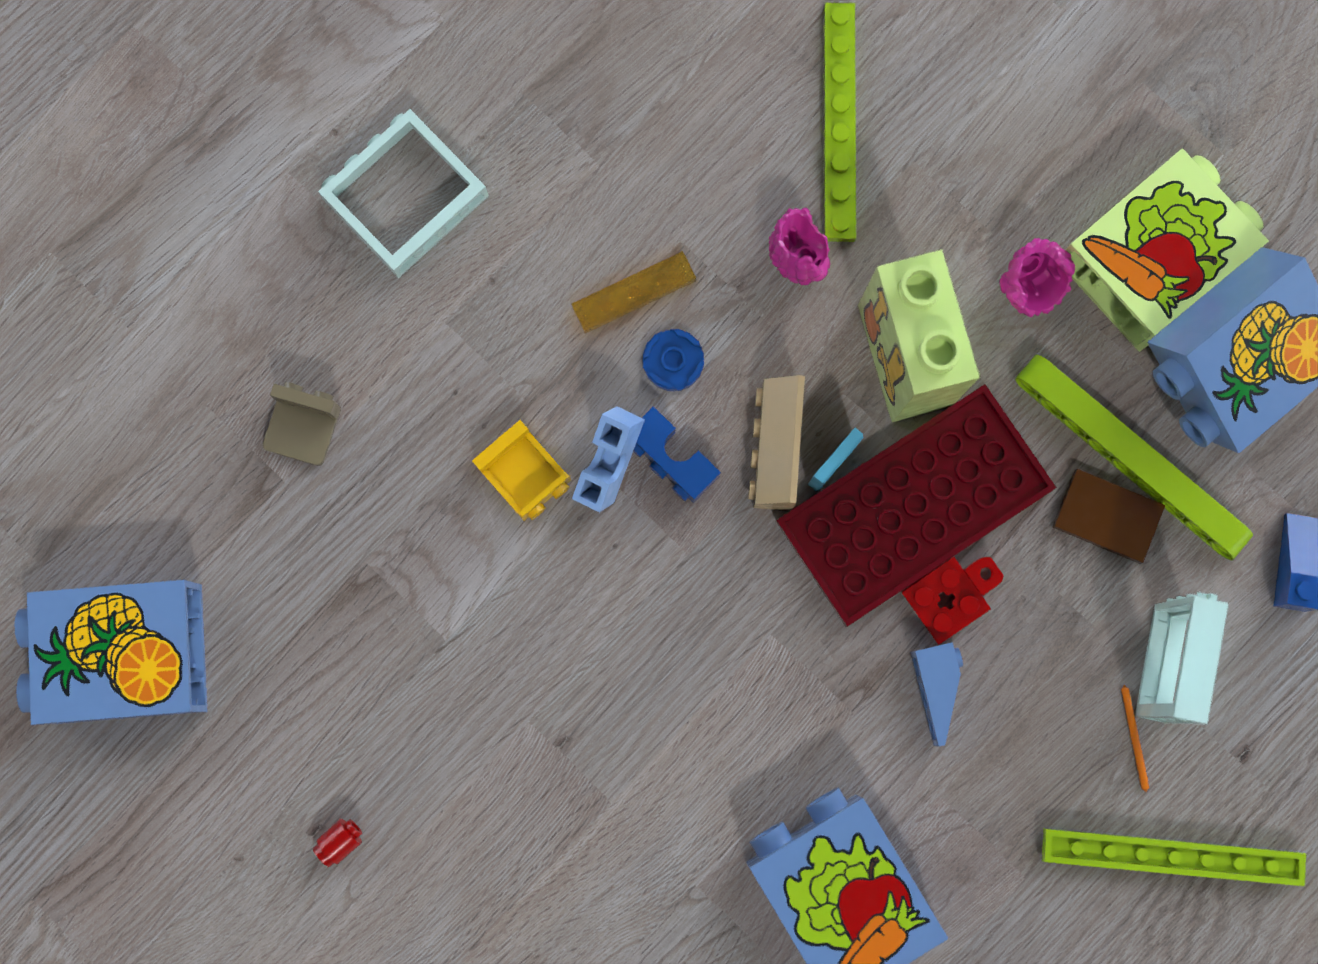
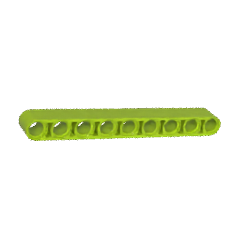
(1134, 457)

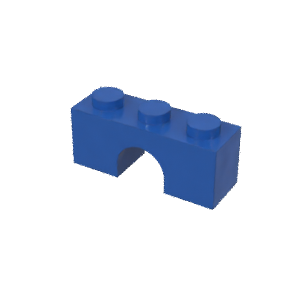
(689, 477)

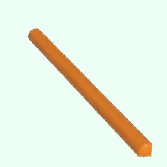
(1135, 738)

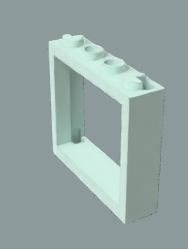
(435, 228)
(1197, 664)

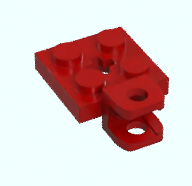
(967, 589)

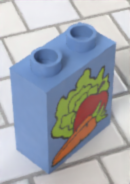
(843, 887)

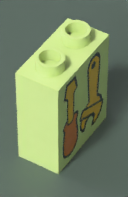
(917, 336)

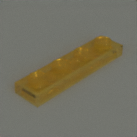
(633, 292)

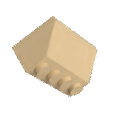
(778, 443)

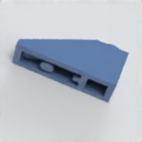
(938, 683)

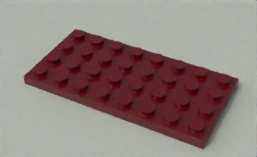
(915, 505)

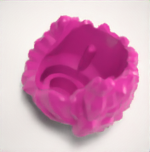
(799, 248)
(1038, 277)

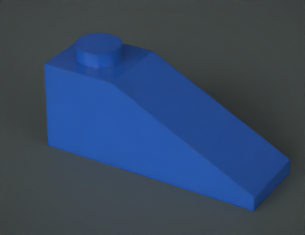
(1298, 564)

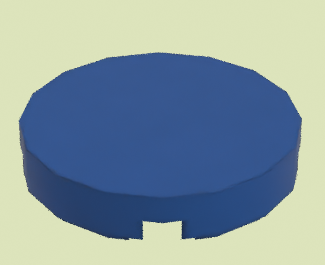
(673, 360)

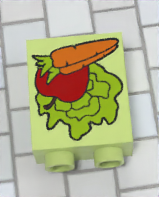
(1164, 247)

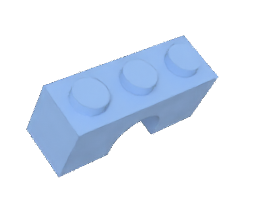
(615, 441)

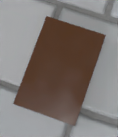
(1108, 516)

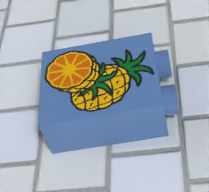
(1243, 351)
(112, 652)

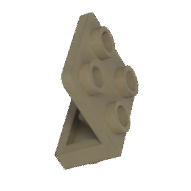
(301, 423)

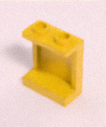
(522, 471)

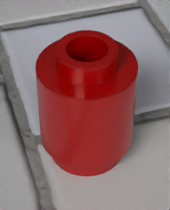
(337, 842)

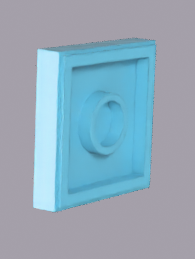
(836, 459)

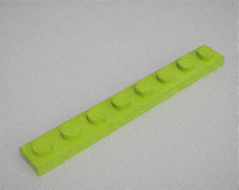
(839, 122)
(1174, 857)

